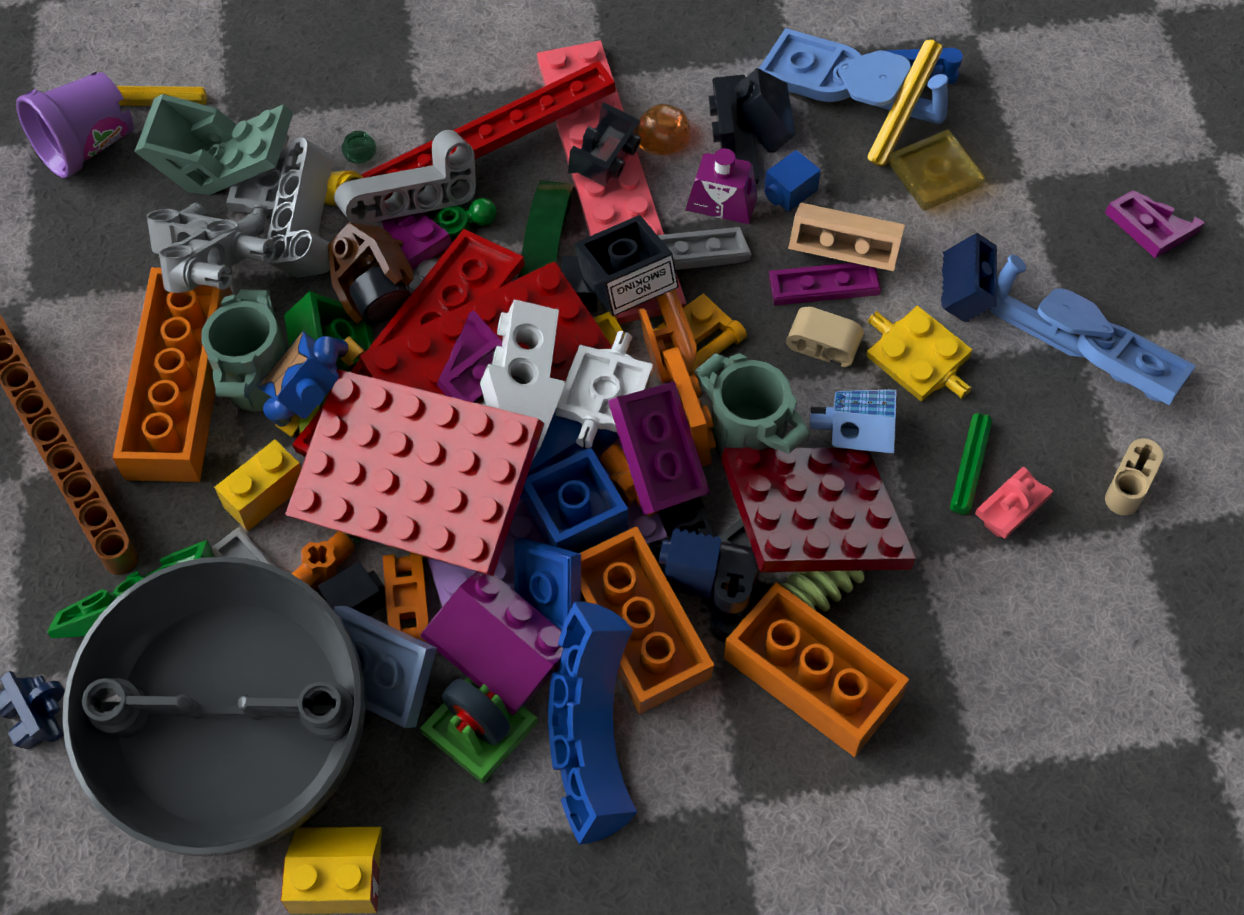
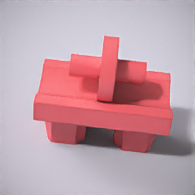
(1013, 503)

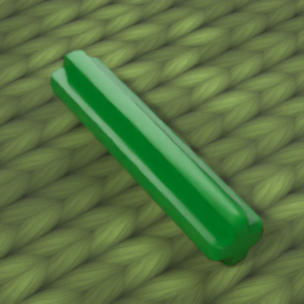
(971, 464)

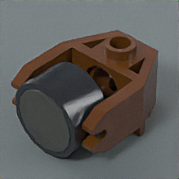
(367, 285)

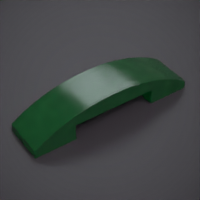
(545, 224)

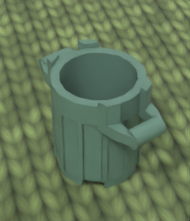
(243, 346)
(750, 404)

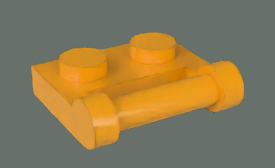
(704, 319)

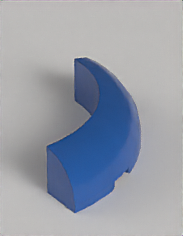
(583, 722)

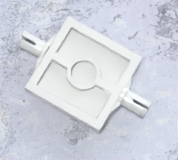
(594, 380)

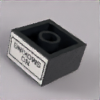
(626, 265)

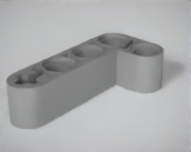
(364, 198)
(300, 210)

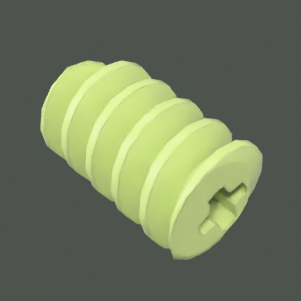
(815, 585)

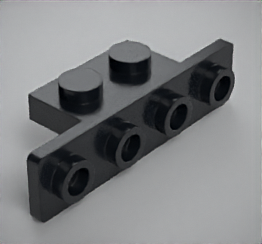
(730, 127)

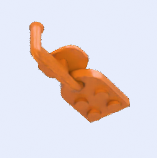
(677, 365)

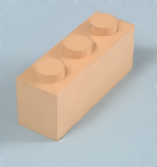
(846, 236)

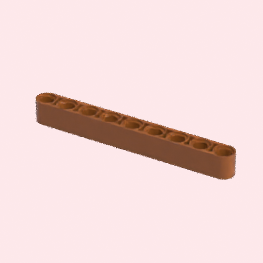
(29, 397)

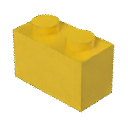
(259, 485)

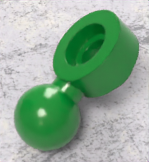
(481, 212)

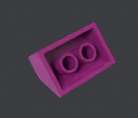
(496, 639)

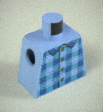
(859, 420)

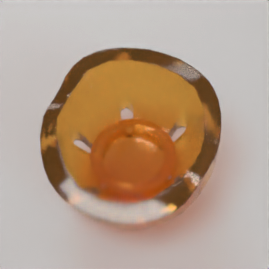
(666, 121)

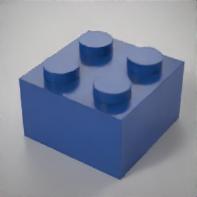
(575, 503)

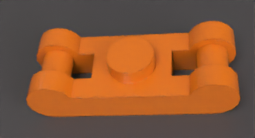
(406, 595)

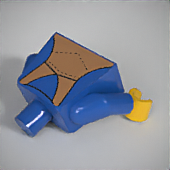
(304, 378)

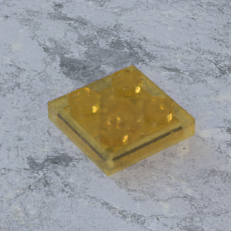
(936, 170)

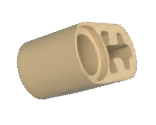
(825, 336)
(1133, 480)

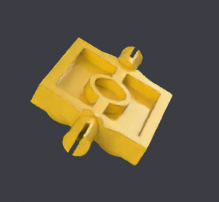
(919, 353)

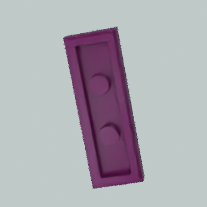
(823, 283)

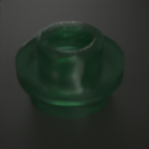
(356, 140)

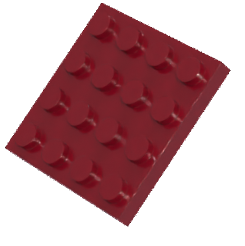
(816, 510)

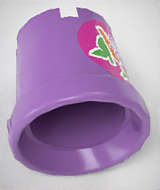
(73, 121)

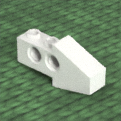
(540, 395)

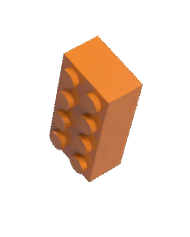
(664, 649)
(815, 669)

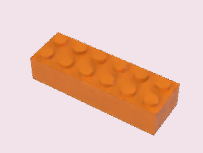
(168, 387)

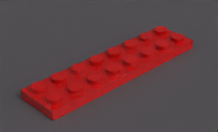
(462, 274)

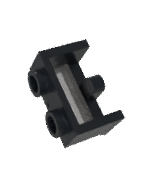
(606, 146)

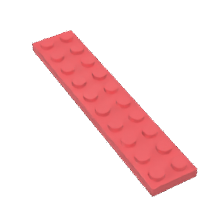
(619, 198)

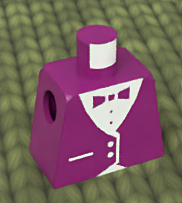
(724, 188)

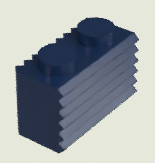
(970, 277)
(690, 562)

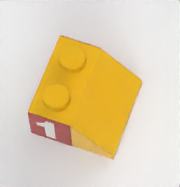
(332, 870)

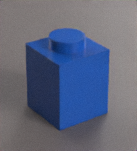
(791, 181)

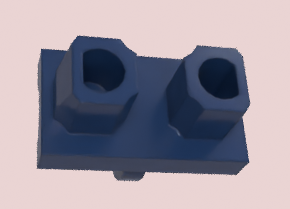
(35, 704)

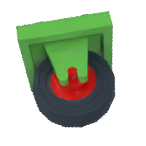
(476, 728)

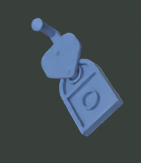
(836, 72)
(1107, 345)

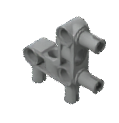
(201, 248)

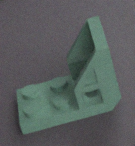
(207, 149)

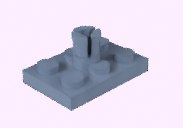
(392, 667)

